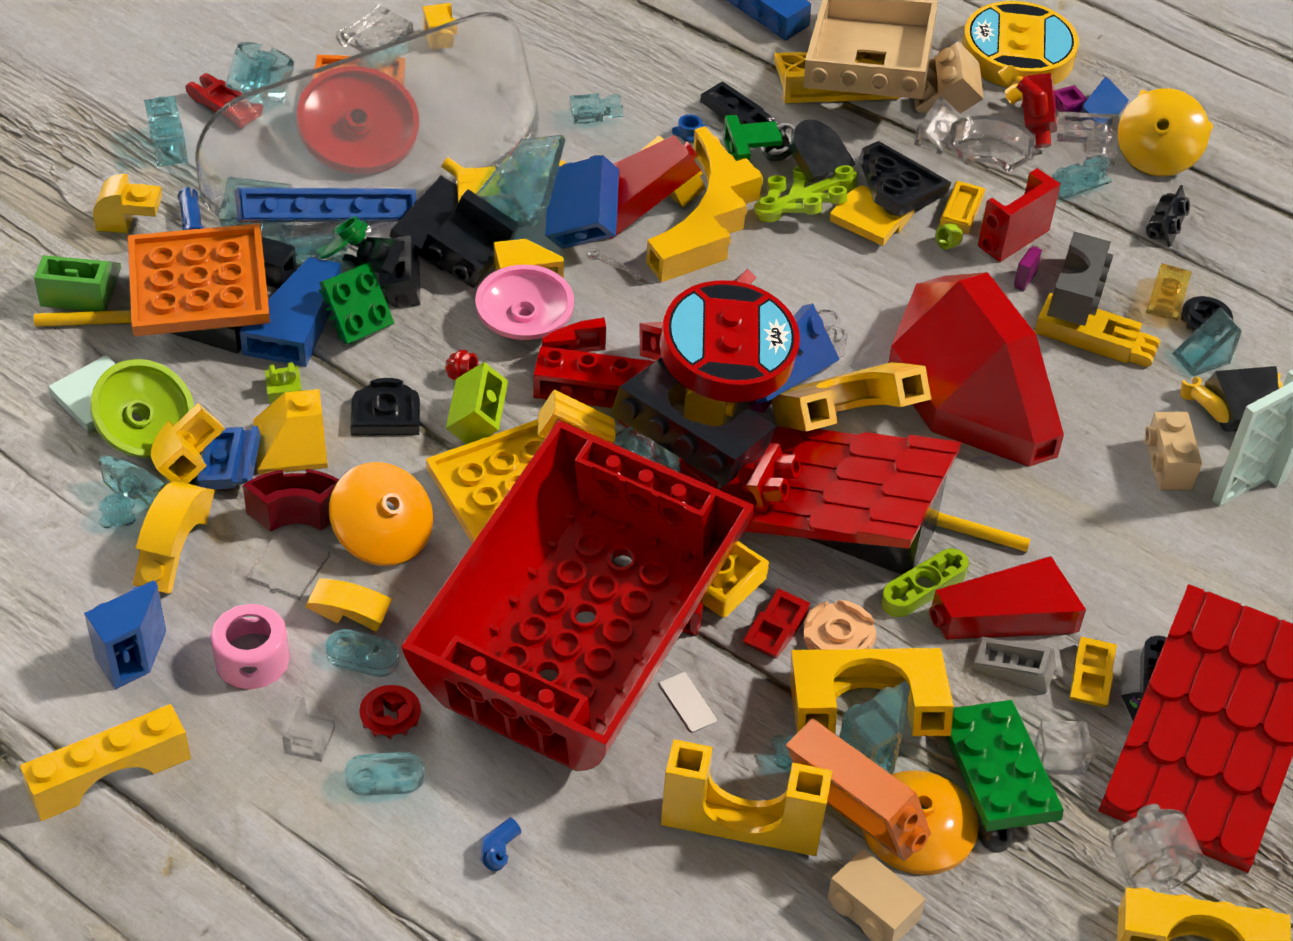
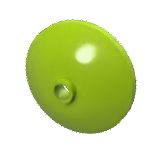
(139, 389)

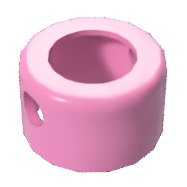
(269, 659)

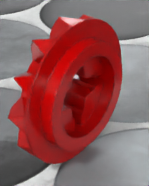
(396, 699)

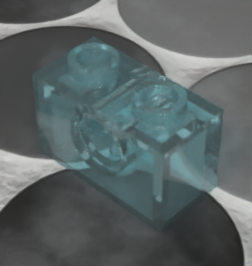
(166, 131)

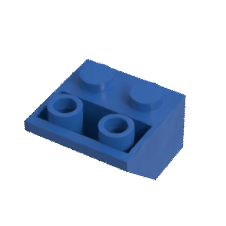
(127, 633)

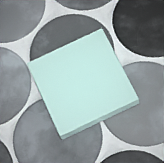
(75, 391)

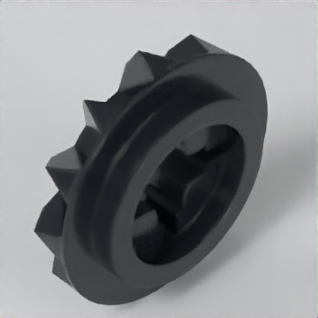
(1196, 307)

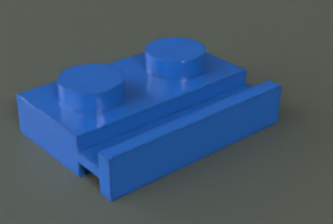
(230, 458)

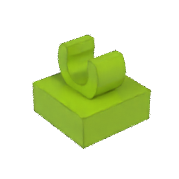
(281, 381)

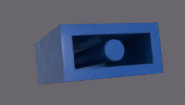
(583, 202)

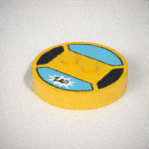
(1021, 36)

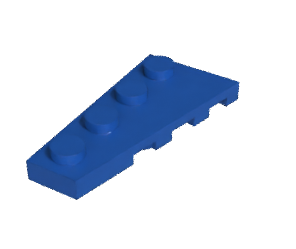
(814, 349)

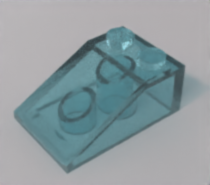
(525, 179)

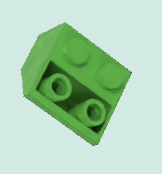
(75, 283)

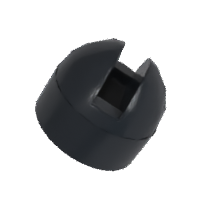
(992, 841)

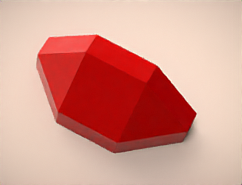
(980, 369)

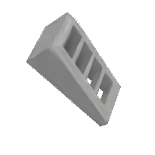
(1026, 675)

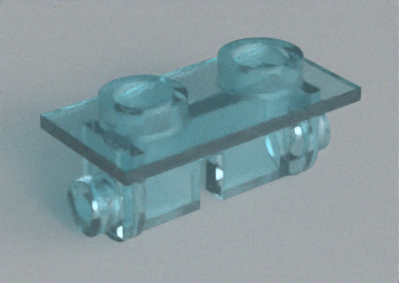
(1079, 179)

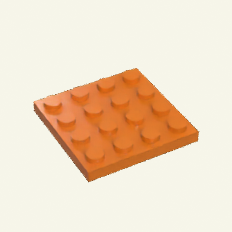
(197, 279)

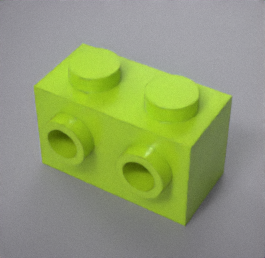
(477, 404)

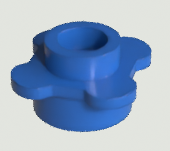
(687, 126)

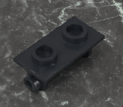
(1169, 216)

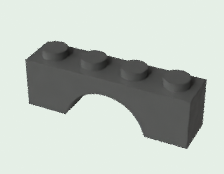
(1081, 279)

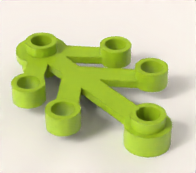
(772, 206)

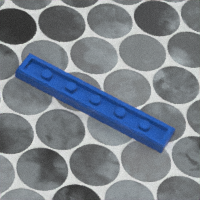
(322, 204)

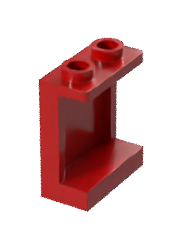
(1022, 221)

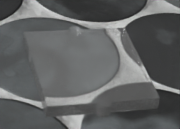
(288, 566)

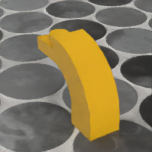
(165, 529)

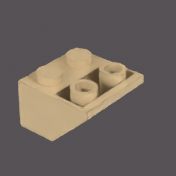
(953, 76)

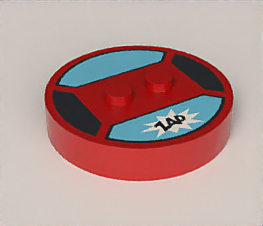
(729, 341)

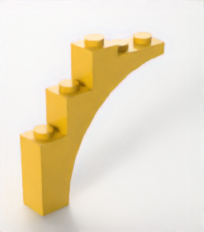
(705, 233)

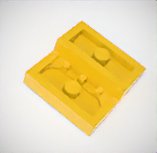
(867, 218)

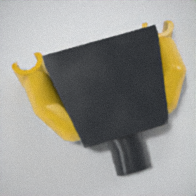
(1231, 391)

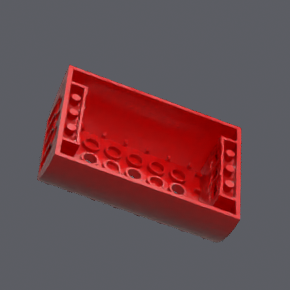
(548, 560)

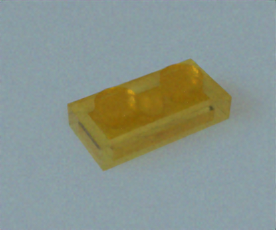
(1169, 292)

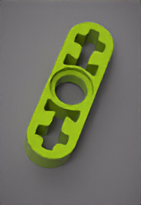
(919, 595)

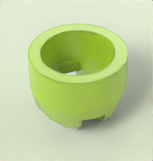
(948, 236)

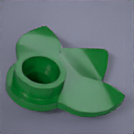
(348, 232)

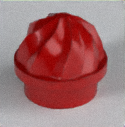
(460, 363)

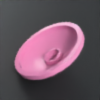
(524, 302)

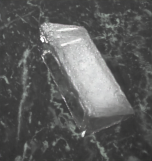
(935, 127)

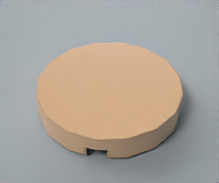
(839, 627)

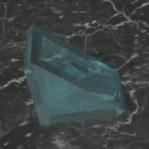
(1209, 345)

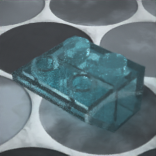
(878, 726)

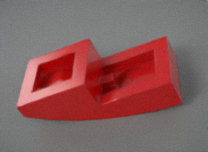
(579, 336)
(777, 624)

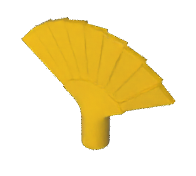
(467, 178)

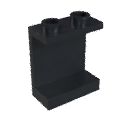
(468, 237)

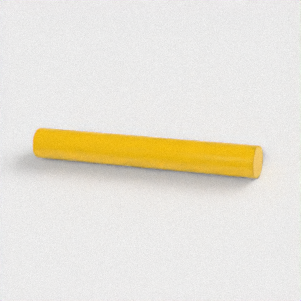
(82, 318)
(983, 532)

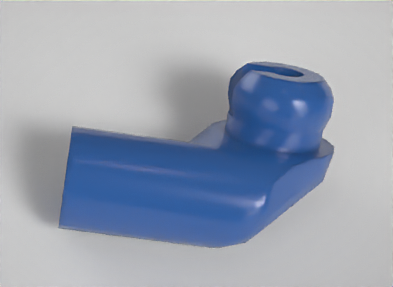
(494, 844)

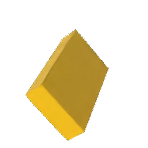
(963, 206)

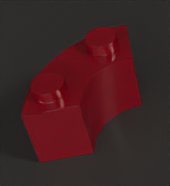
(290, 498)

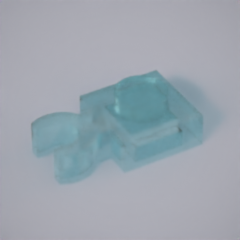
(591, 108)

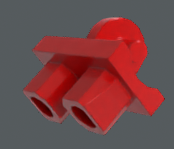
(767, 477)

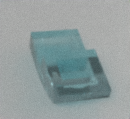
(129, 479)

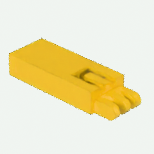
(1103, 334)

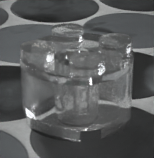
(1156, 849)

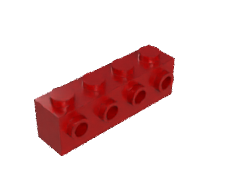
(583, 375)

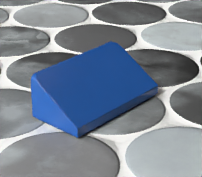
(1105, 99)

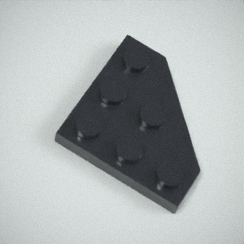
(899, 181)

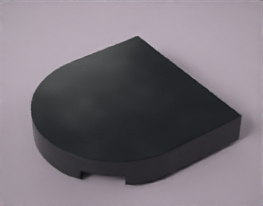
(818, 150)
(385, 409)

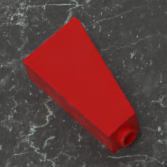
(651, 177)
(1009, 603)

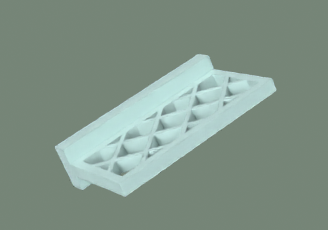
(1261, 445)

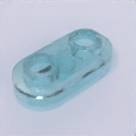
(360, 653)
(384, 773)

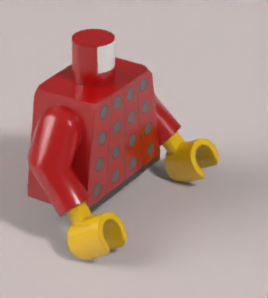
(1037, 100)

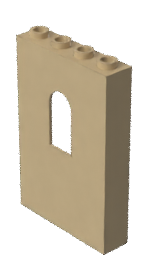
(886, 27)

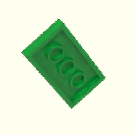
(1002, 767)

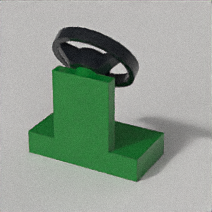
(767, 135)

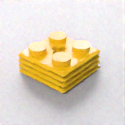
(736, 580)

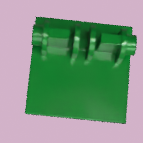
(356, 303)

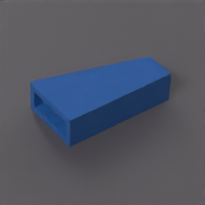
(295, 317)

